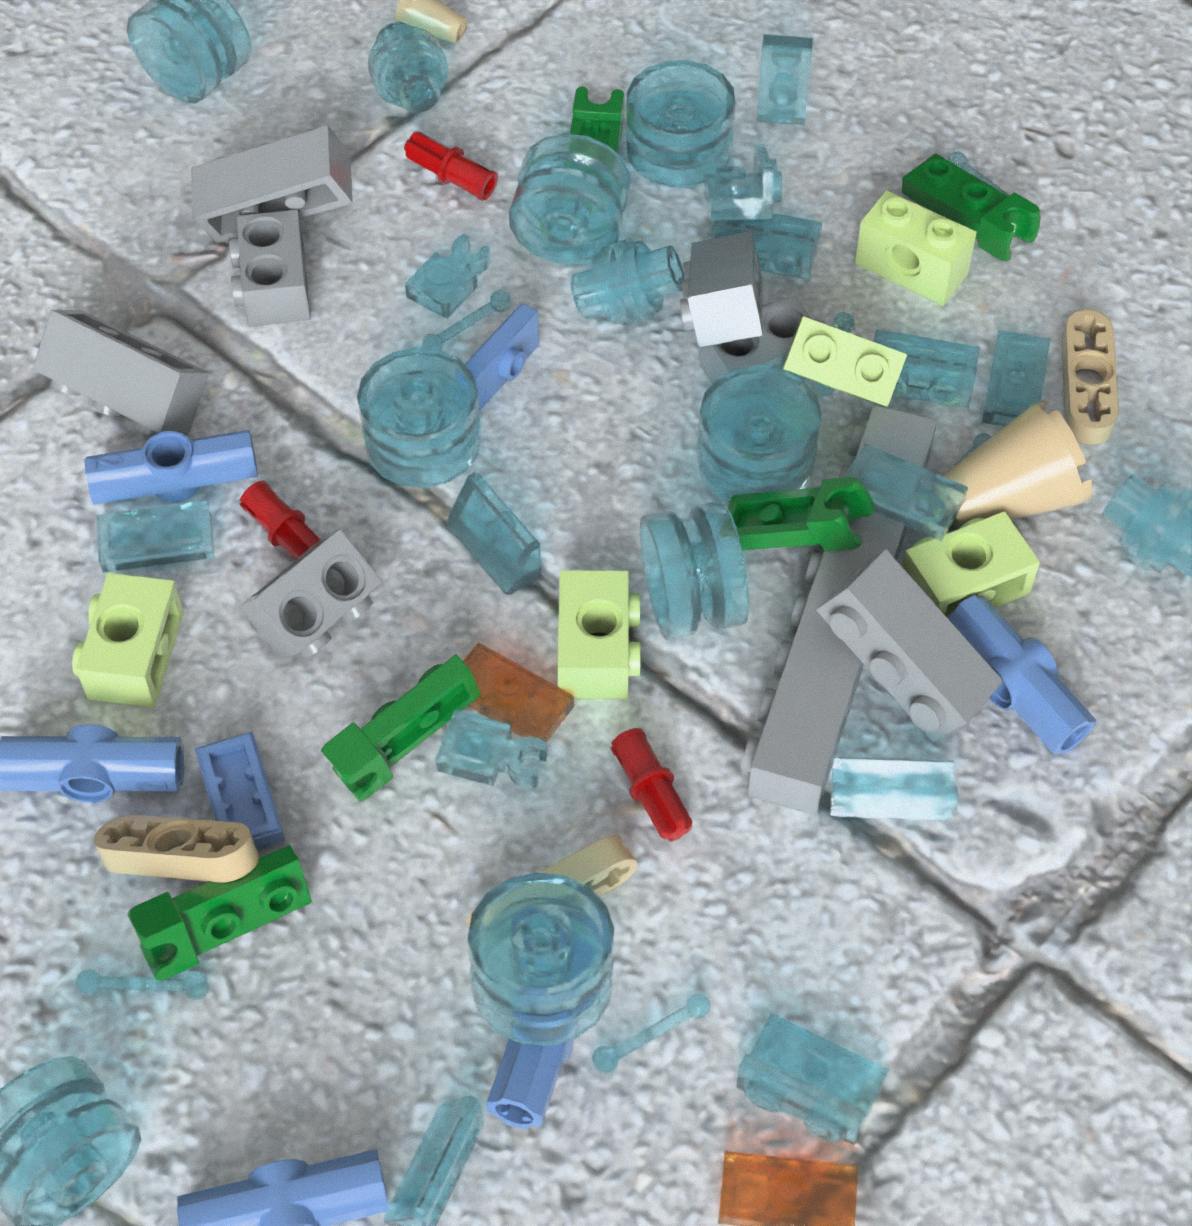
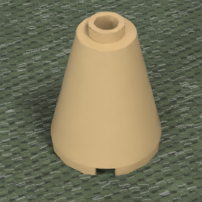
(1023, 469)

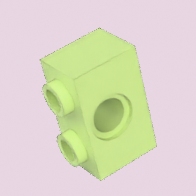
(915, 247)
(844, 361)
(994, 551)
(592, 604)
(133, 668)

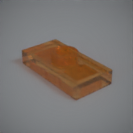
(516, 695)
(786, 1192)

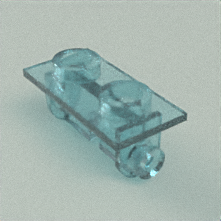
(893, 788)

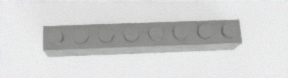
(819, 669)

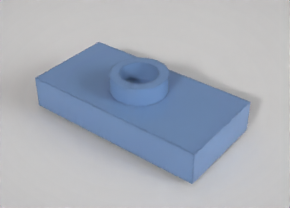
(504, 352)
(240, 787)

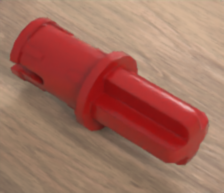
(451, 165)
(282, 524)
(651, 784)

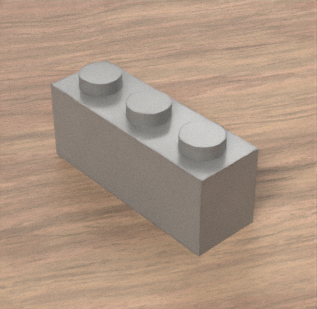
(289, 174)
(723, 290)
(119, 372)
(910, 646)

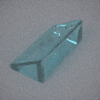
(495, 536)
(437, 1164)

